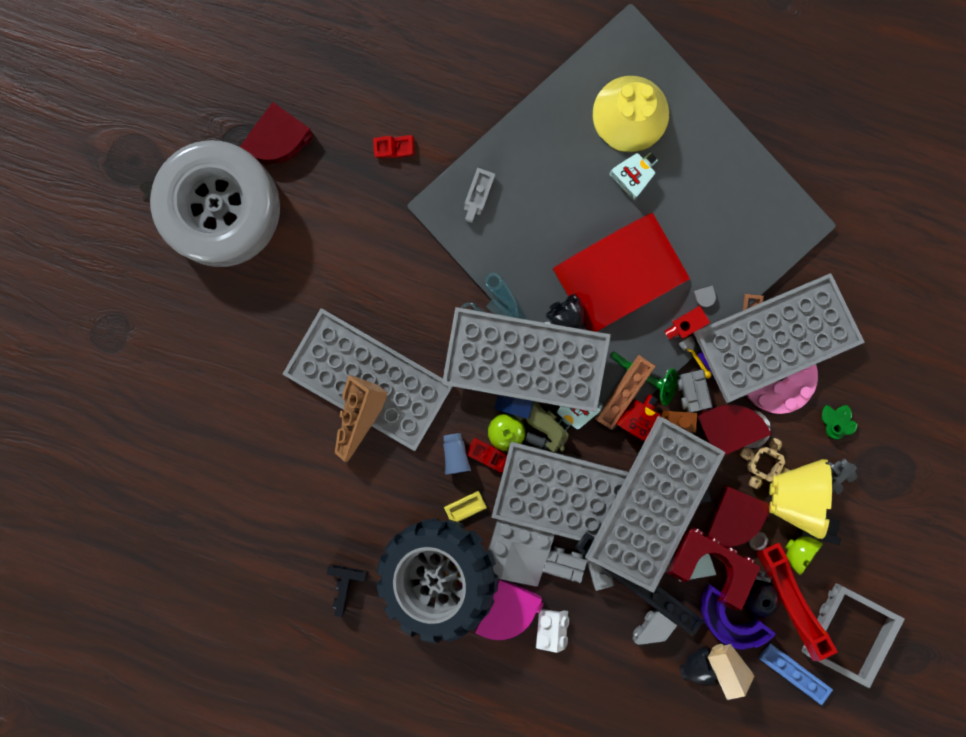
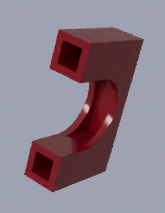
(740, 570)

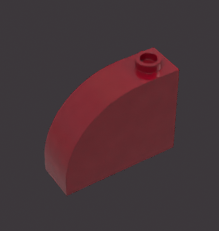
(276, 136)
(732, 427)
(736, 518)

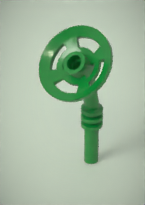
(665, 385)

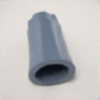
(455, 454)

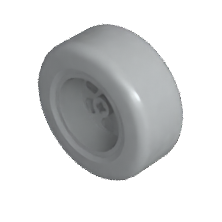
(176, 190)

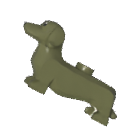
(547, 424)

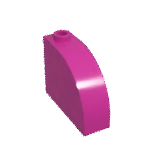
(510, 613)

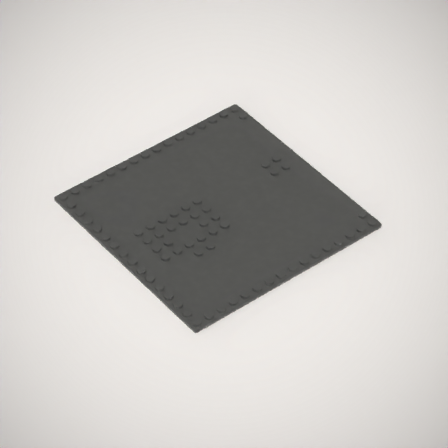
(713, 191)

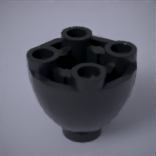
(568, 313)
(759, 592)
(699, 669)

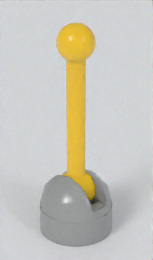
(688, 345)

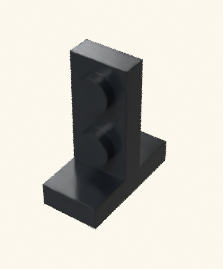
(343, 584)

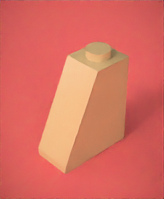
(730, 671)

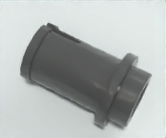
(536, 440)

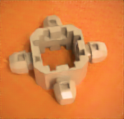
(753, 456)

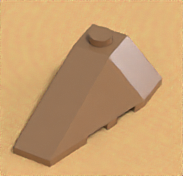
(361, 408)

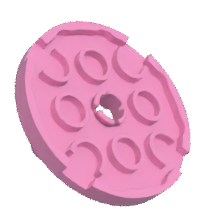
(788, 393)

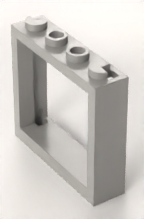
(881, 646)

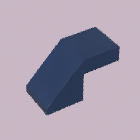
(514, 406)

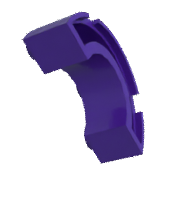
(738, 635)

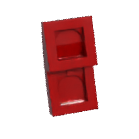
(394, 146)
(487, 454)

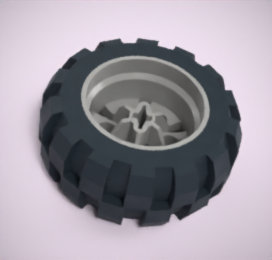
(411, 602)

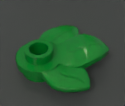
(840, 419)

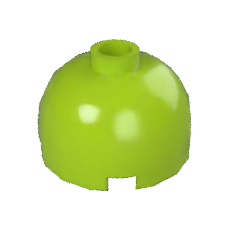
(505, 429)
(802, 552)

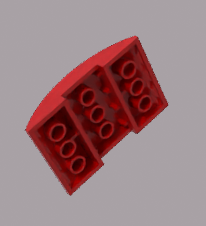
(622, 272)

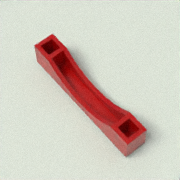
(810, 630)

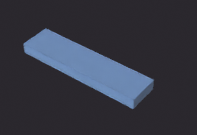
(795, 673)

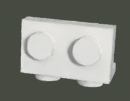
(552, 630)

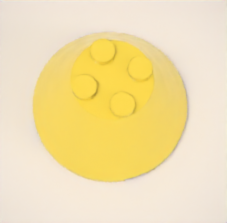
(630, 113)
(803, 497)

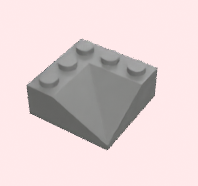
(519, 552)

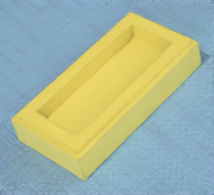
(465, 507)

